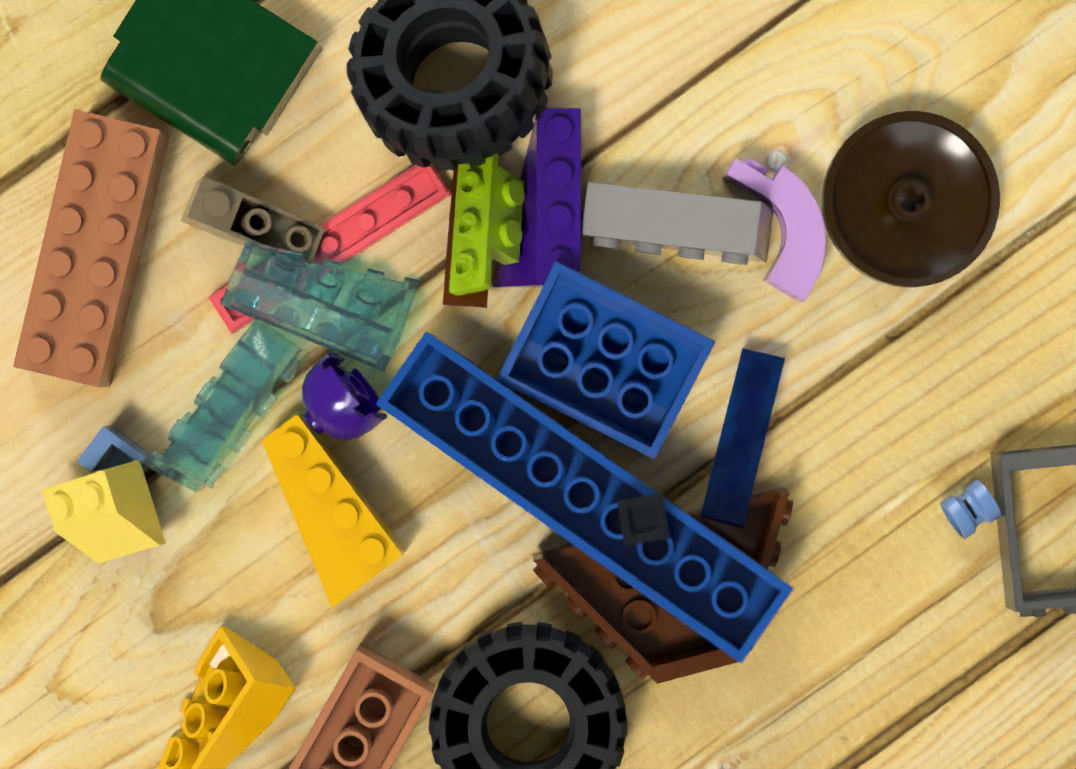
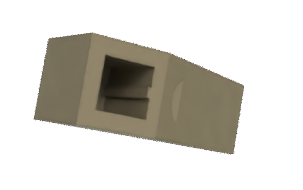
(245, 218)

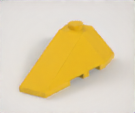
(231, 705)

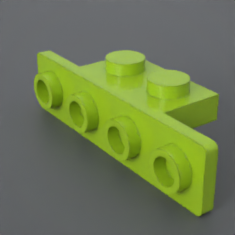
(484, 224)

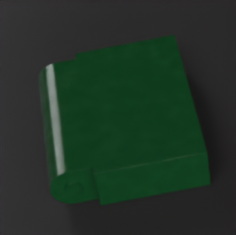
(210, 68)

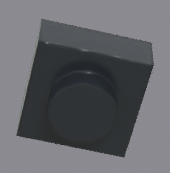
(643, 519)

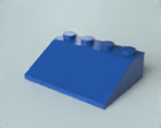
(605, 360)

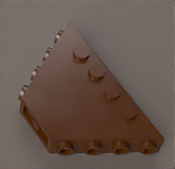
(647, 632)

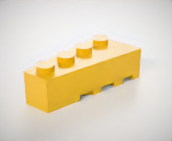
(333, 515)

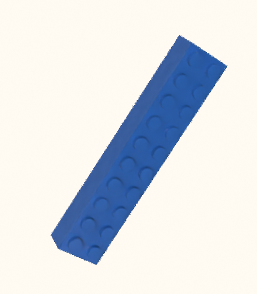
(577, 493)

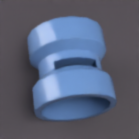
(977, 504)

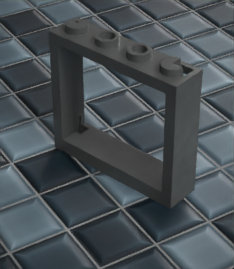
(1033, 602)

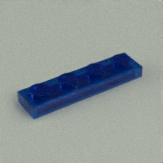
(742, 438)

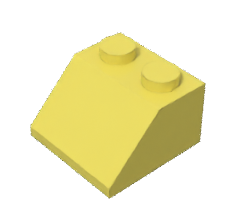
(106, 512)

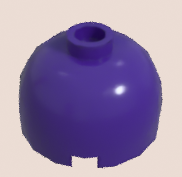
(339, 400)

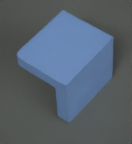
(111, 449)

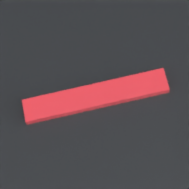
(364, 224)

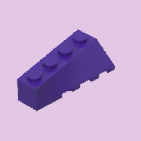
(551, 200)

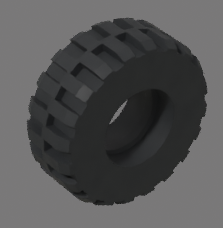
(457, 124)
(528, 656)

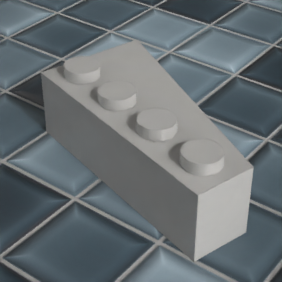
(678, 222)

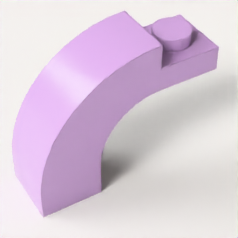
(800, 223)

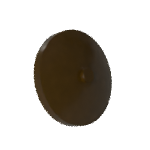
(910, 199)

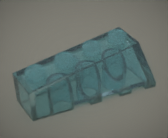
(322, 302)
(228, 408)

